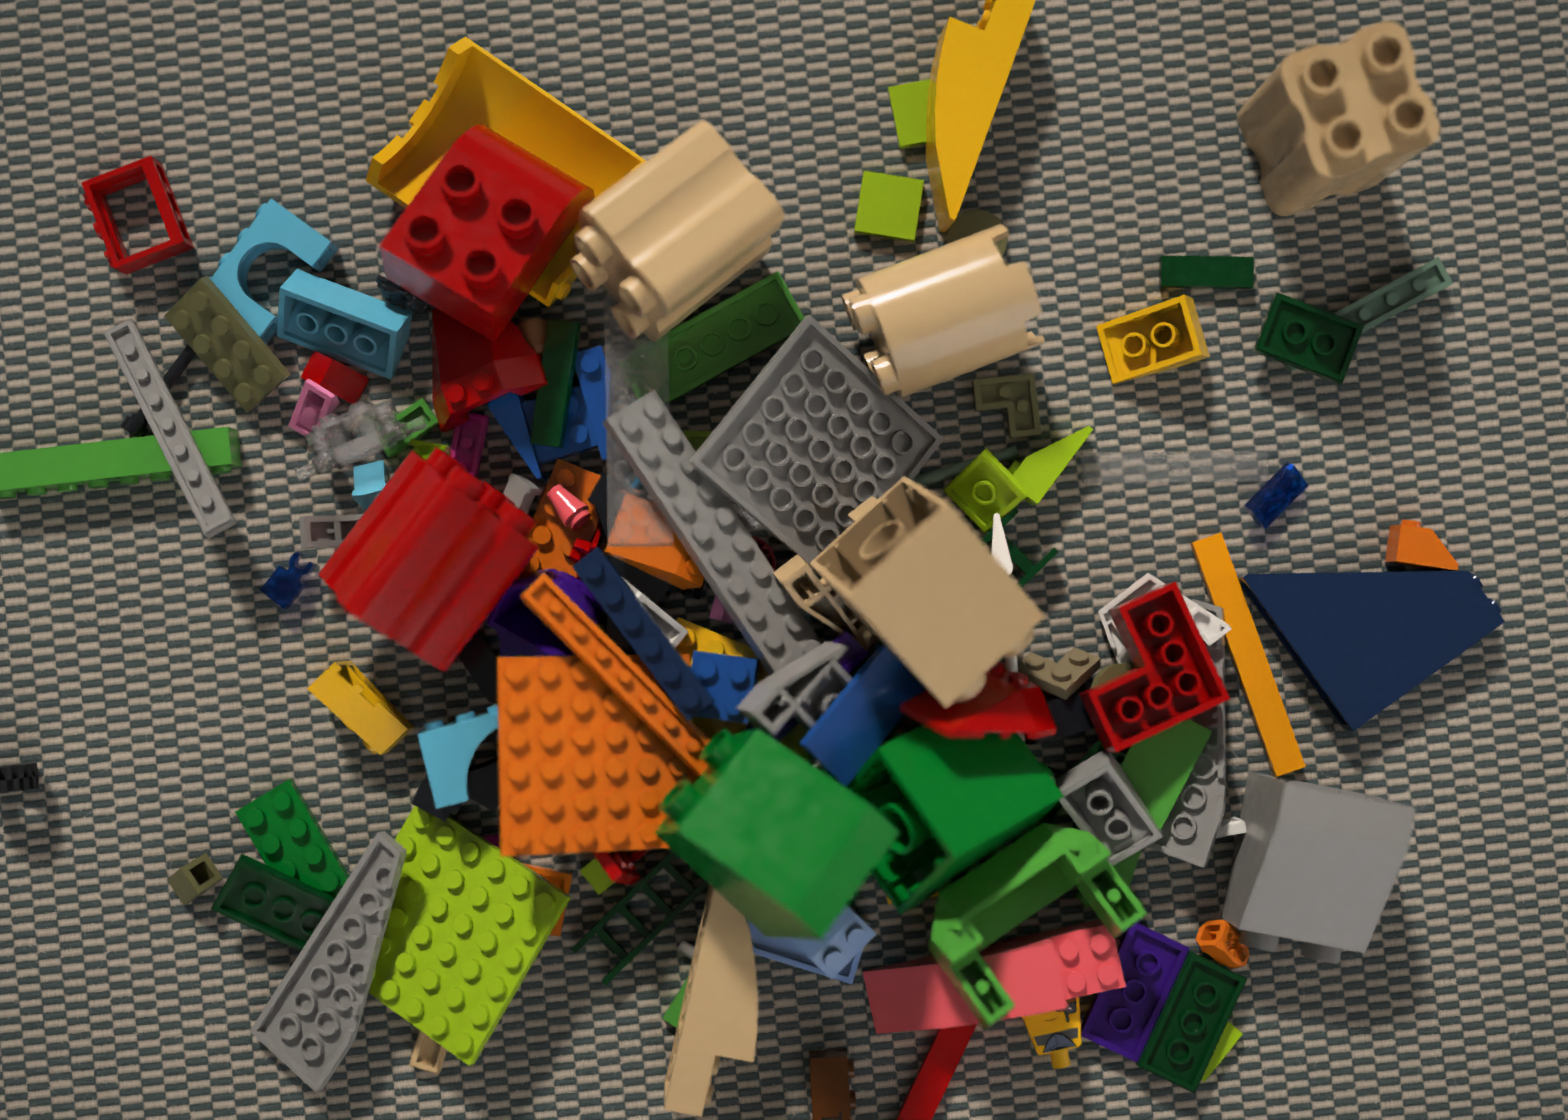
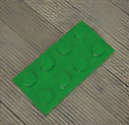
(292, 838)

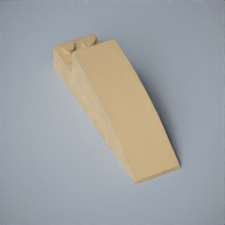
(716, 1009)

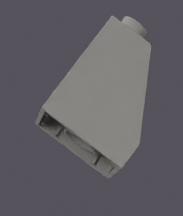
(1313, 865)

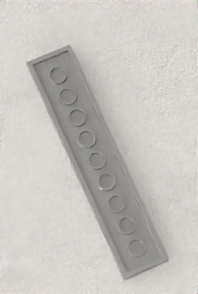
(711, 533)

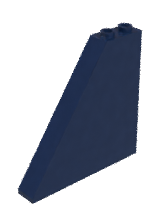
(1371, 633)

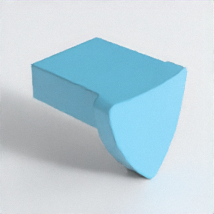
(368, 482)

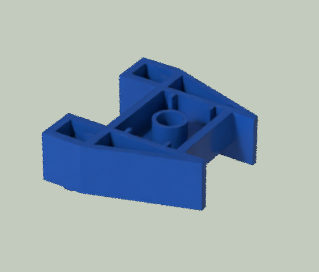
(584, 419)

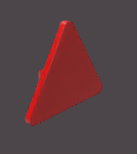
(582, 547)

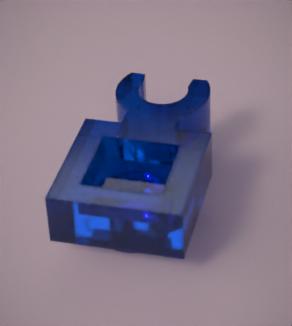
(285, 584)

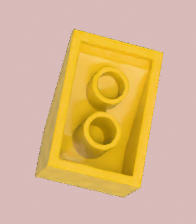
(1153, 340)

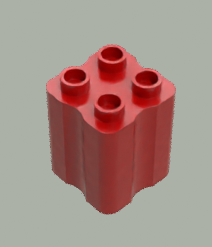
(431, 557)

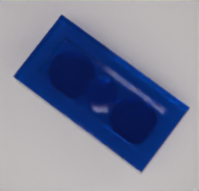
(1276, 495)

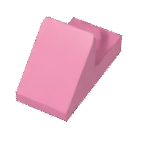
(311, 406)

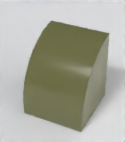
(194, 878)

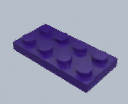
(1126, 1015)

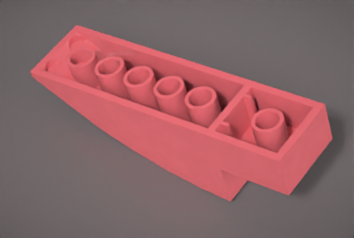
(1033, 969)

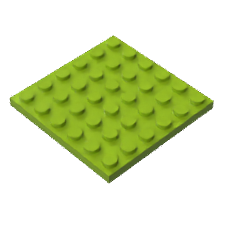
(460, 933)

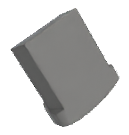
(522, 490)

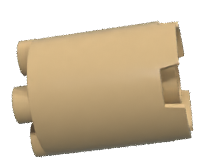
(944, 313)

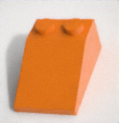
(665, 562)

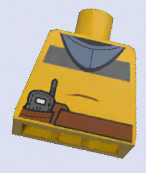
(1055, 1032)

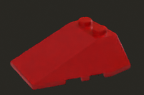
(476, 370)
(1002, 706)

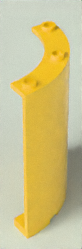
(486, 91)

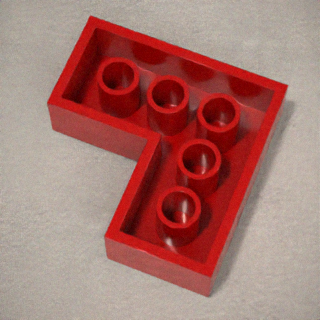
(1170, 675)

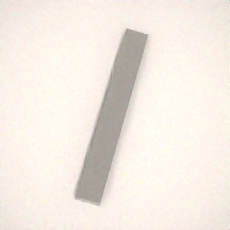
(170, 429)

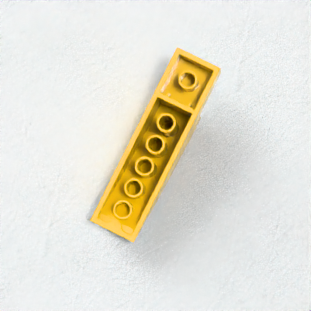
(964, 94)

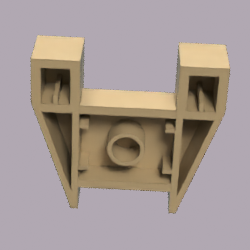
(817, 596)

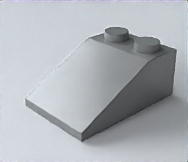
(1107, 806)

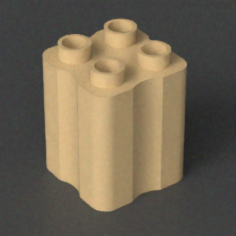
(1338, 118)
(675, 232)

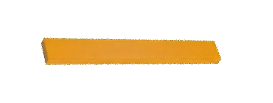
(1248, 656)

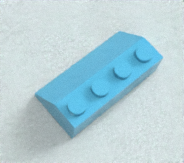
(342, 323)

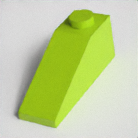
(1043, 467)

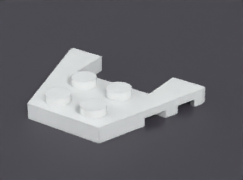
(1209, 625)

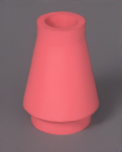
(568, 507)

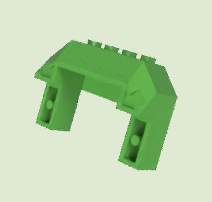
(1011, 890)

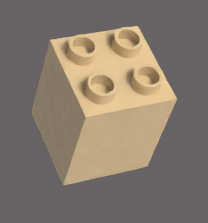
(929, 591)

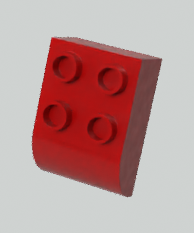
(482, 230)

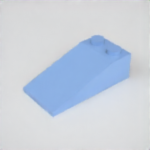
(840, 943)

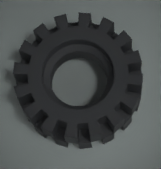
(18, 777)

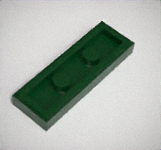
(1206, 272)

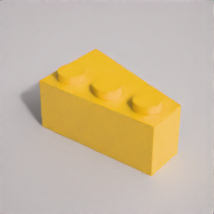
(361, 706)

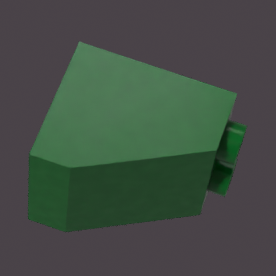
(950, 805)
(774, 834)

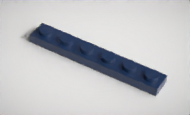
(643, 634)

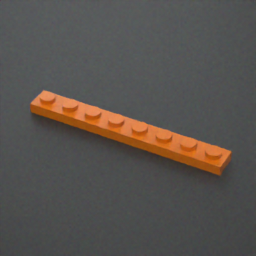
(617, 671)

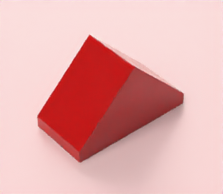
(335, 377)

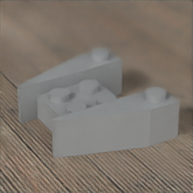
(798, 690)

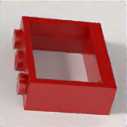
(105, 224)

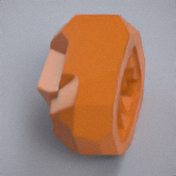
(1221, 942)

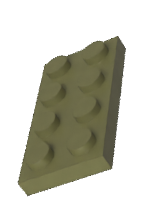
(227, 344)

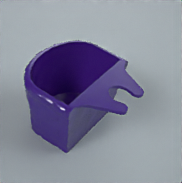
(523, 631)

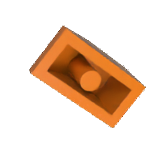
(1418, 547)

